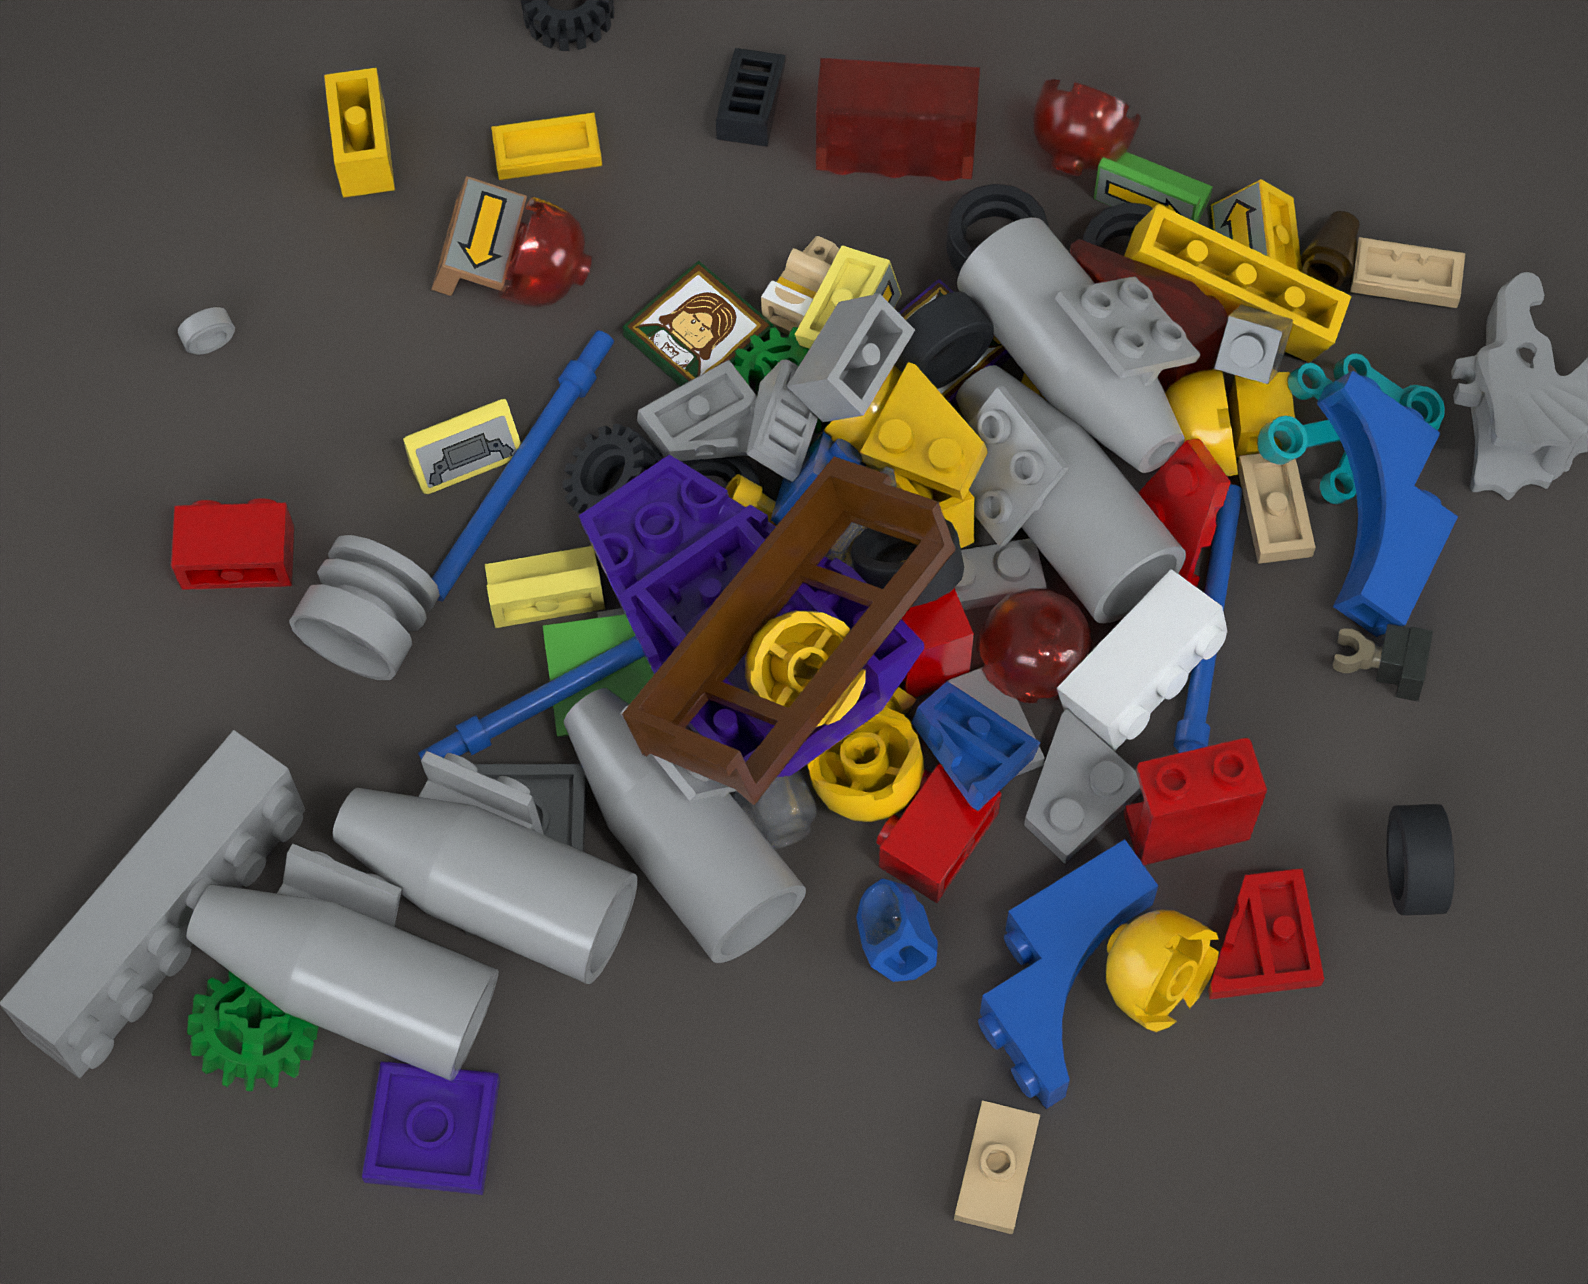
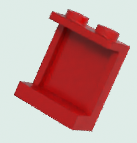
(1196, 801)

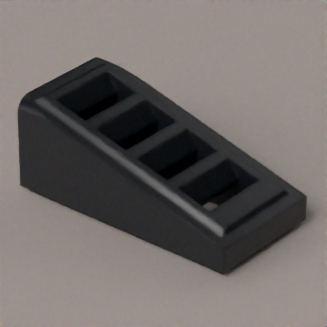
(742, 126)

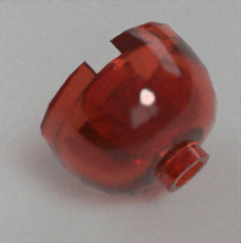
(1082, 126)
(546, 257)
(1033, 643)

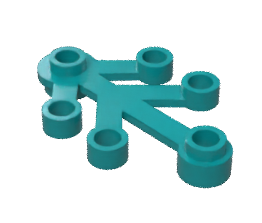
(1298, 437)

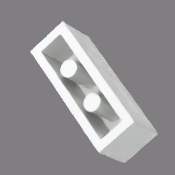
(1144, 659)

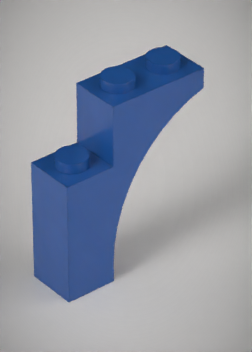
(1398, 524)
(1056, 937)

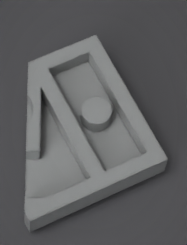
(703, 417)
(1078, 789)

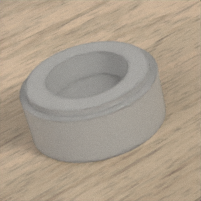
(206, 330)

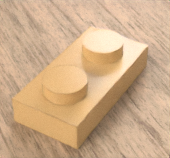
(1275, 509)

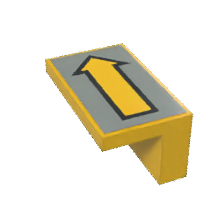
(1261, 220)

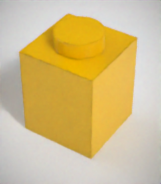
(1255, 405)

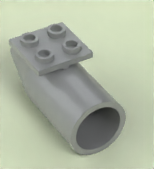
(1082, 342)
(1064, 495)
(684, 834)
(482, 863)
(337, 961)

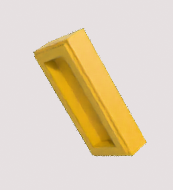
(546, 146)

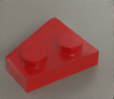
(1187, 498)
(1269, 939)

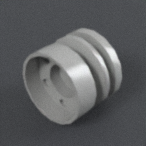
(364, 607)

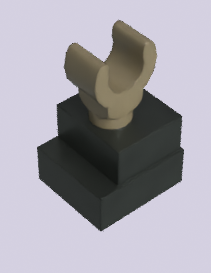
(1399, 660)

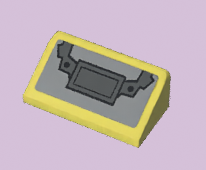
(462, 446)

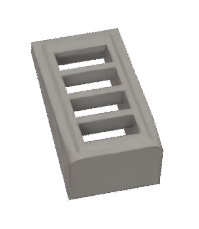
(784, 419)

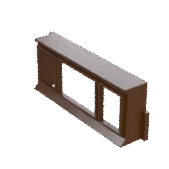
(757, 594)

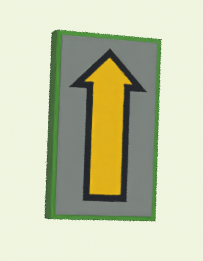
(1150, 184)

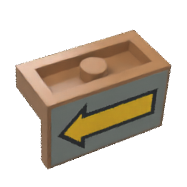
(479, 236)

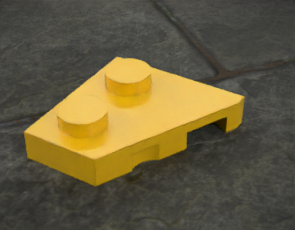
(925, 437)

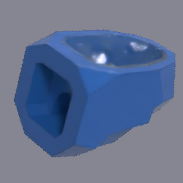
(896, 931)

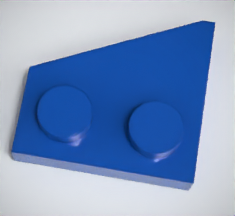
(973, 743)

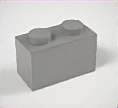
(851, 358)

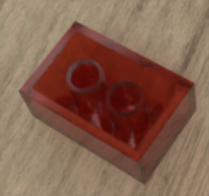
(896, 118)

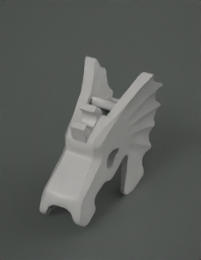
(1522, 413)

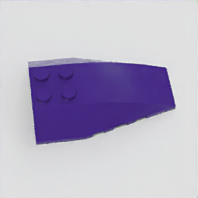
(672, 550)

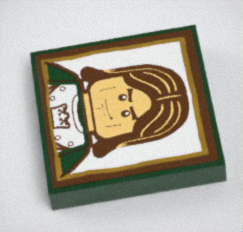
(695, 325)

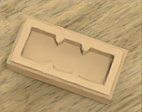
(1407, 272)
(997, 1167)

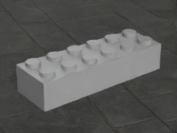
(138, 919)

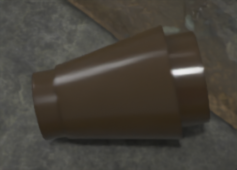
(1332, 250)

